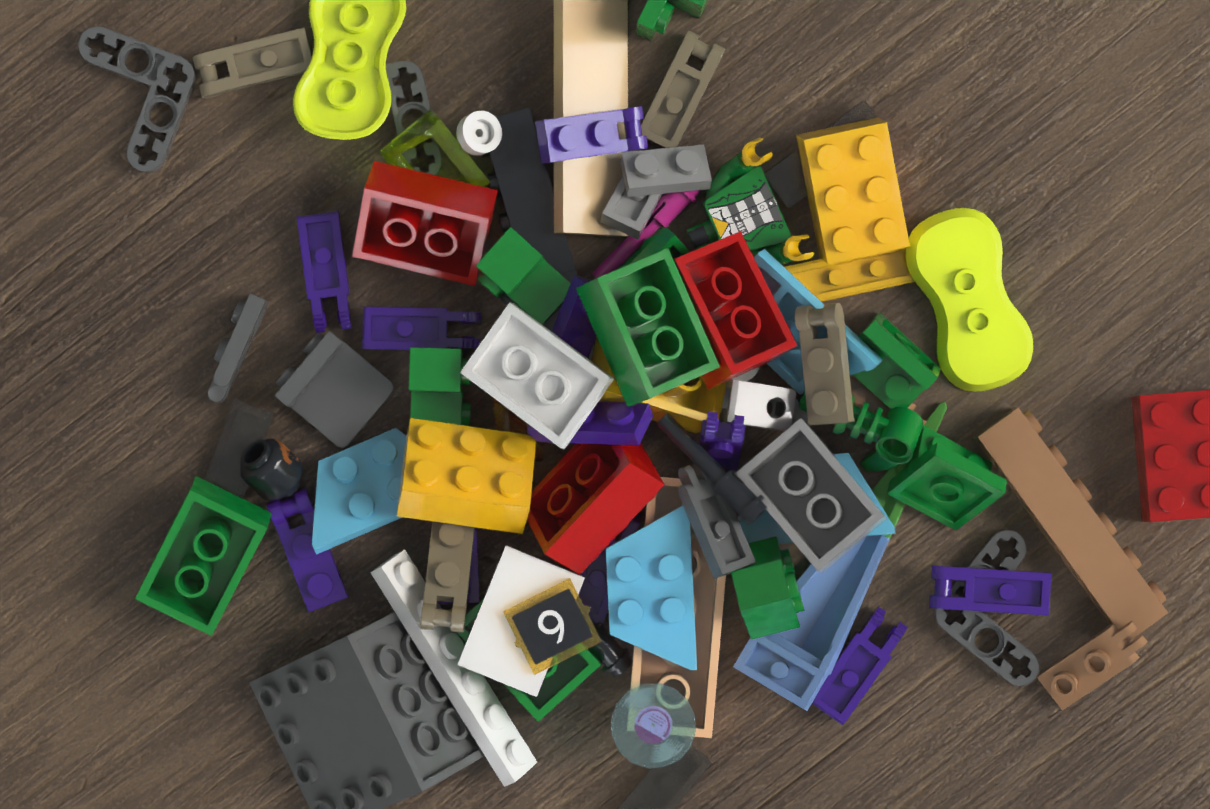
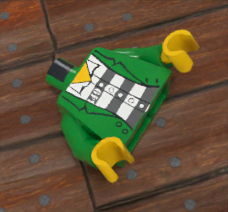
(744, 203)

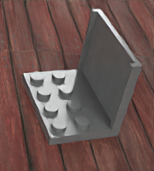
(365, 720)

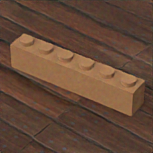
(1070, 523)

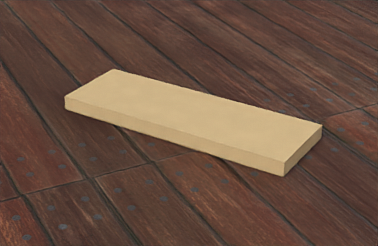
(588, 80)

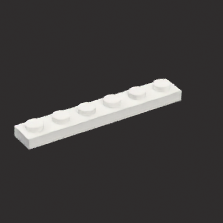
(465, 688)

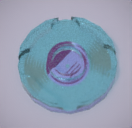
(653, 725)

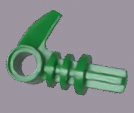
(894, 435)

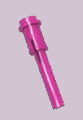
(665, 212)

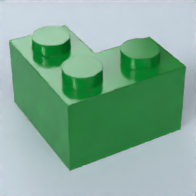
(523, 276)
(438, 385)
(768, 590)

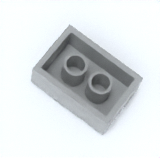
(811, 495)

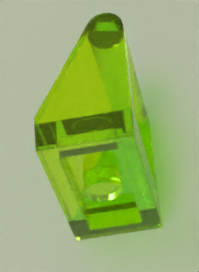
(431, 126)

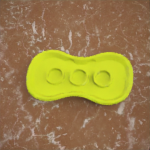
(346, 81)
(959, 269)

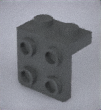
(334, 389)

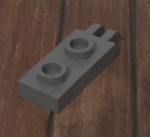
(233, 351)
(713, 524)

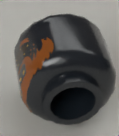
(271, 469)

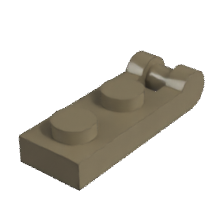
(254, 62)
(680, 92)
(825, 364)
(447, 576)

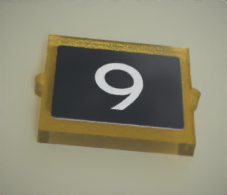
(552, 626)

